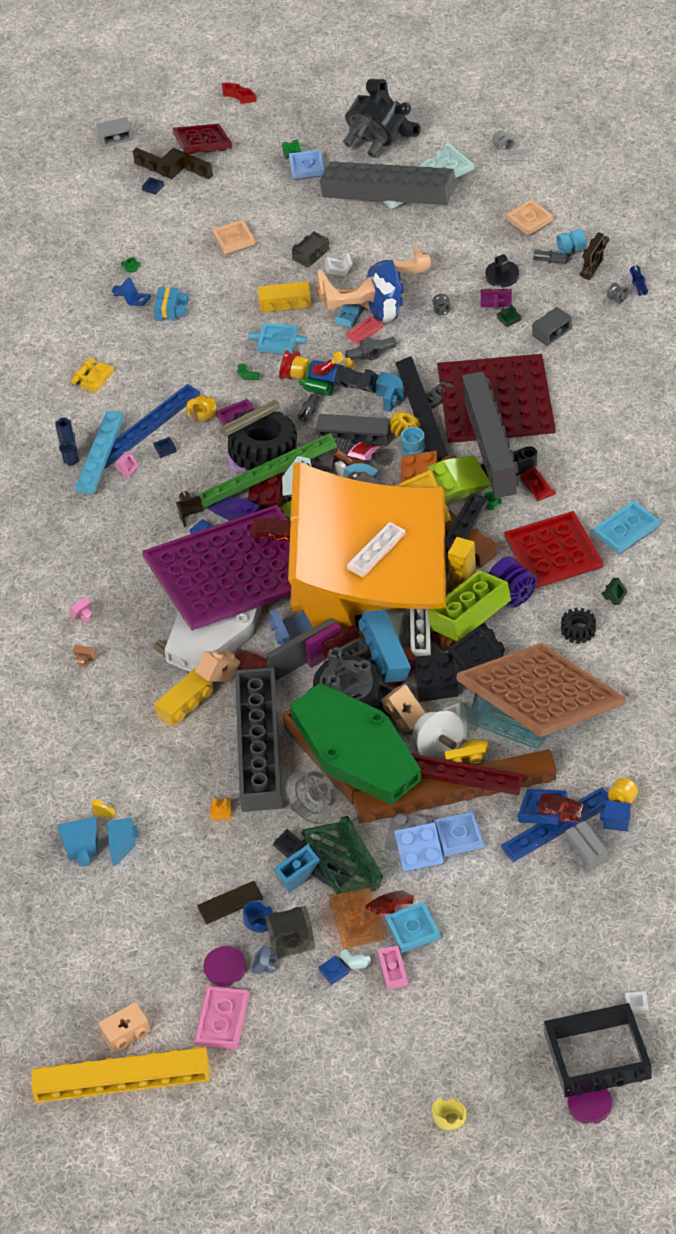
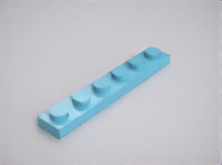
(99, 452)

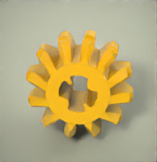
(402, 421)

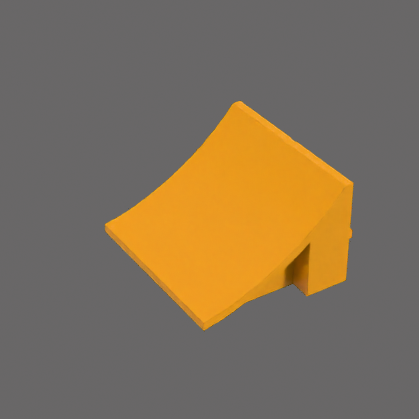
(336, 520)

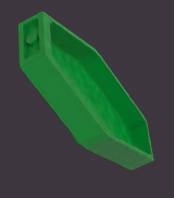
(355, 743)

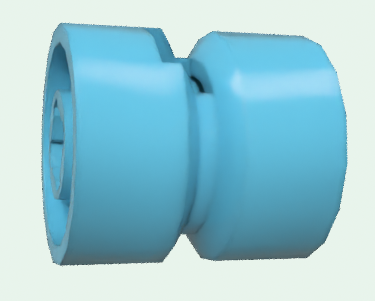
(568, 242)
(412, 441)

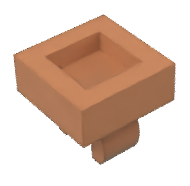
(84, 654)

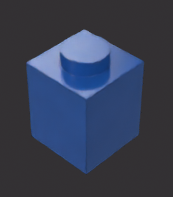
(616, 815)

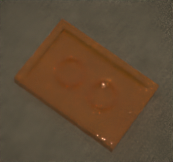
(355, 923)

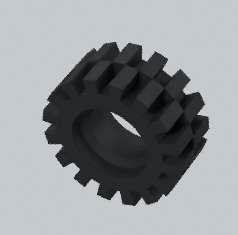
(578, 633)

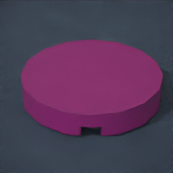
(224, 966)
(590, 1106)

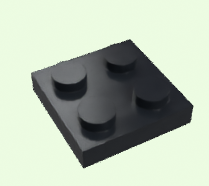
(474, 650)

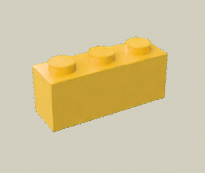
(284, 296)
(461, 561)
(183, 698)

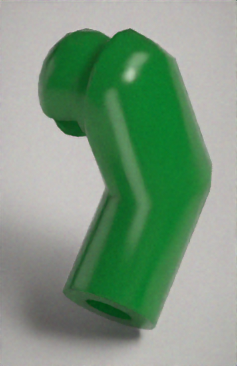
(245, 374)

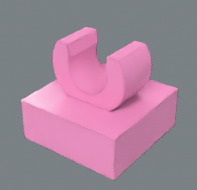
(126, 464)
(81, 610)

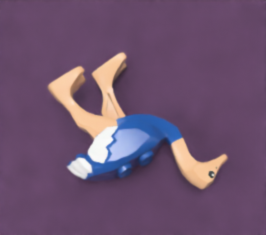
(380, 290)

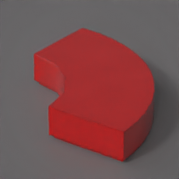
(236, 91)

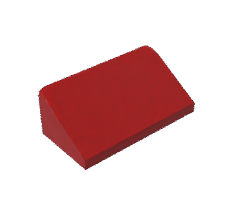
(537, 483)

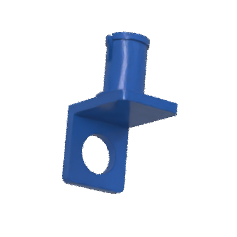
(130, 293)

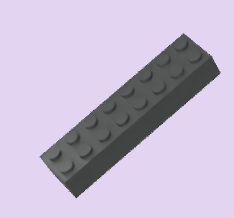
(388, 182)
(490, 435)
(258, 740)

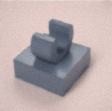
(262, 960)

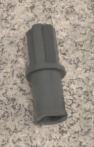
(549, 256)
(308, 407)

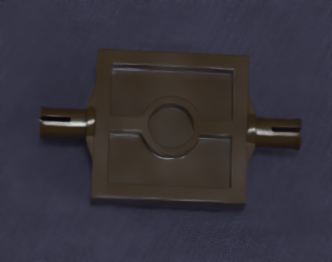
(593, 255)

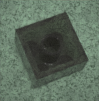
(290, 932)

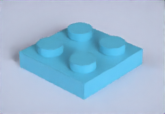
(412, 927)

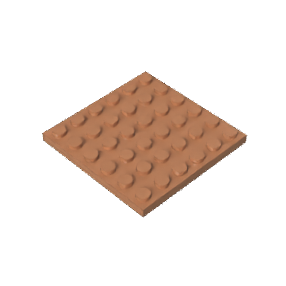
(540, 689)

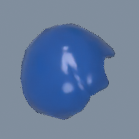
(254, 916)

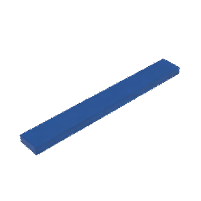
(151, 422)

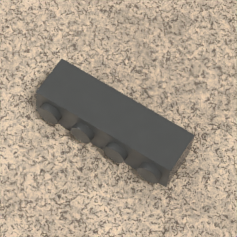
(355, 428)

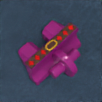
(496, 297)

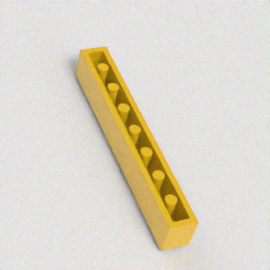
(120, 1074)

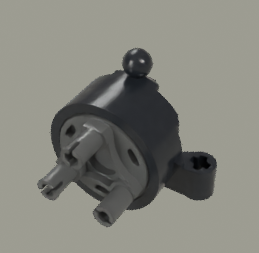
(378, 118)
(352, 677)

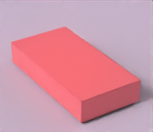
(365, 330)

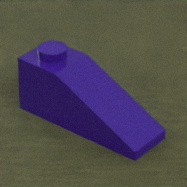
(233, 508)

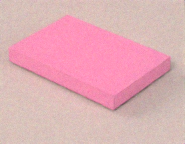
(222, 1017)

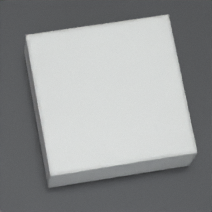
(638, 1002)

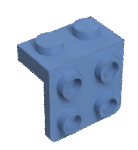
(289, 628)

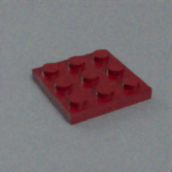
(202, 138)

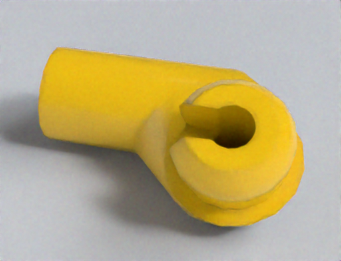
(473, 742)

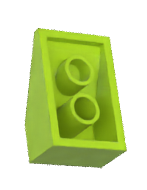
(459, 477)

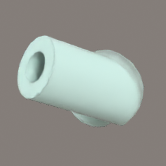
(356, 961)

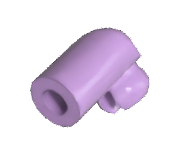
(235, 467)

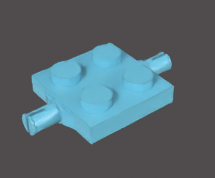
(277, 338)

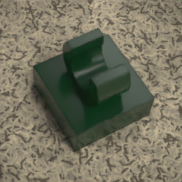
(508, 316)
(615, 591)

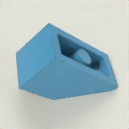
(121, 838)
(296, 868)

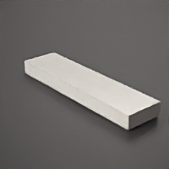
(376, 549)

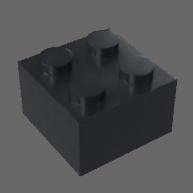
(435, 677)

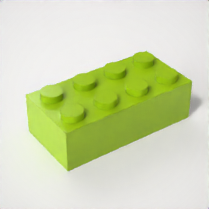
(469, 605)

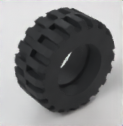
(251, 453)

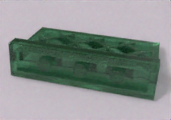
(356, 853)

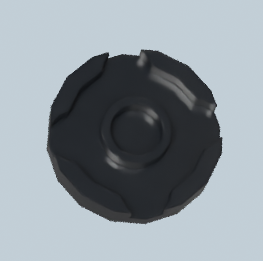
(502, 272)

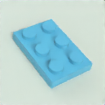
(626, 527)

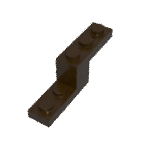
(172, 163)

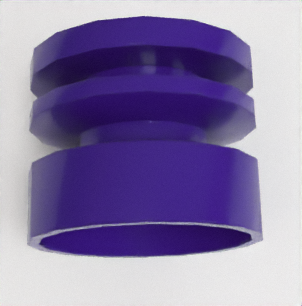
(519, 579)

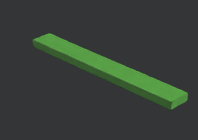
(266, 470)

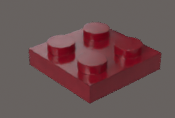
(267, 492)

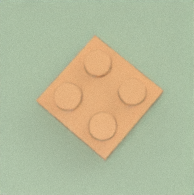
(529, 217)
(233, 237)

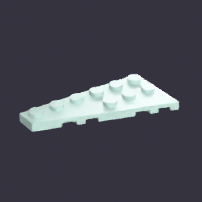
(447, 158)

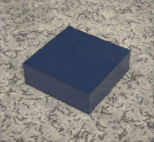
(152, 185)
(164, 447)

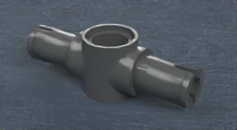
(370, 348)

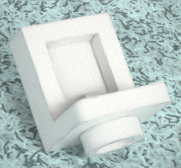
(337, 266)

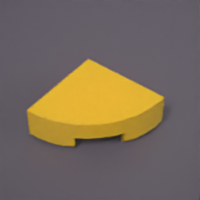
(102, 810)

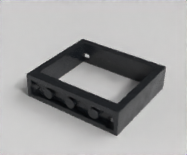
(590, 1022)

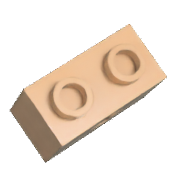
(217, 666)
(402, 698)
(124, 1027)

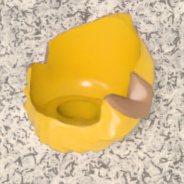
(201, 408)

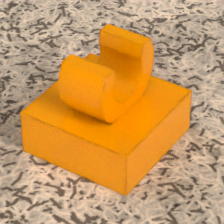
(220, 809)

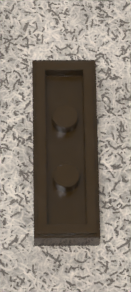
(229, 902)

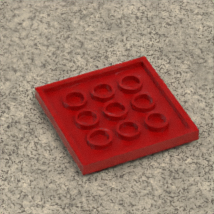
(554, 548)

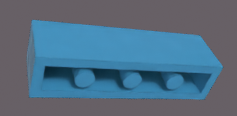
(384, 646)

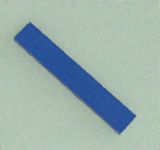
(544, 833)

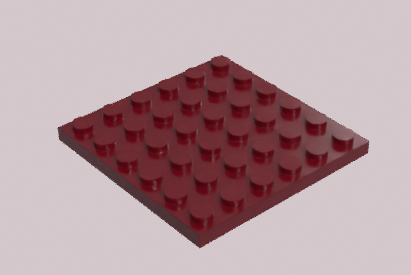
(517, 387)

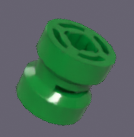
(293, 147)

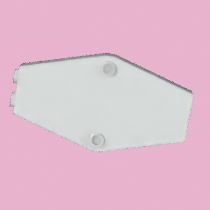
(187, 646)

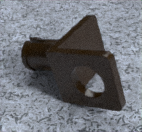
(188, 506)

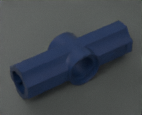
(67, 441)

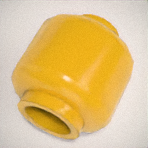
(623, 791)

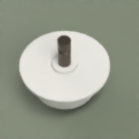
(438, 733)

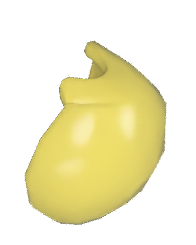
(448, 1114)

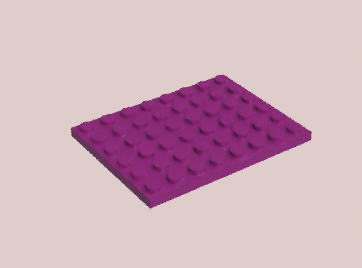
(222, 569)

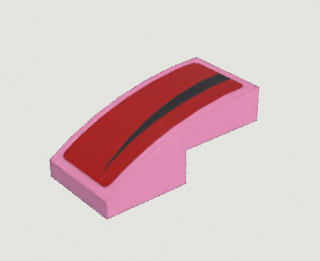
(363, 450)

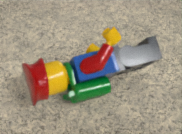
(321, 376)

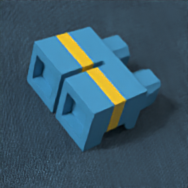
(170, 303)

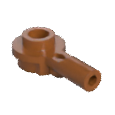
(348, 460)

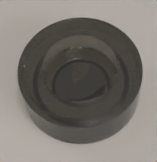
(384, 457)

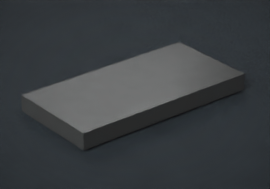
(293, 653)

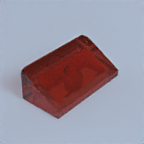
(340, 639)

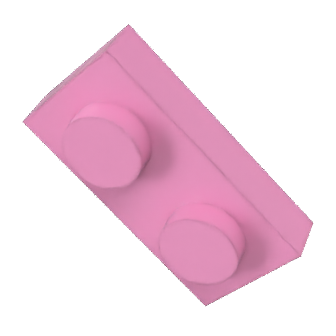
(392, 967)

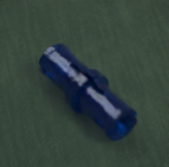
(638, 280)

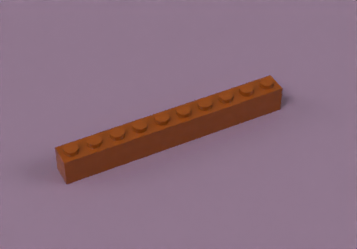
(430, 793)

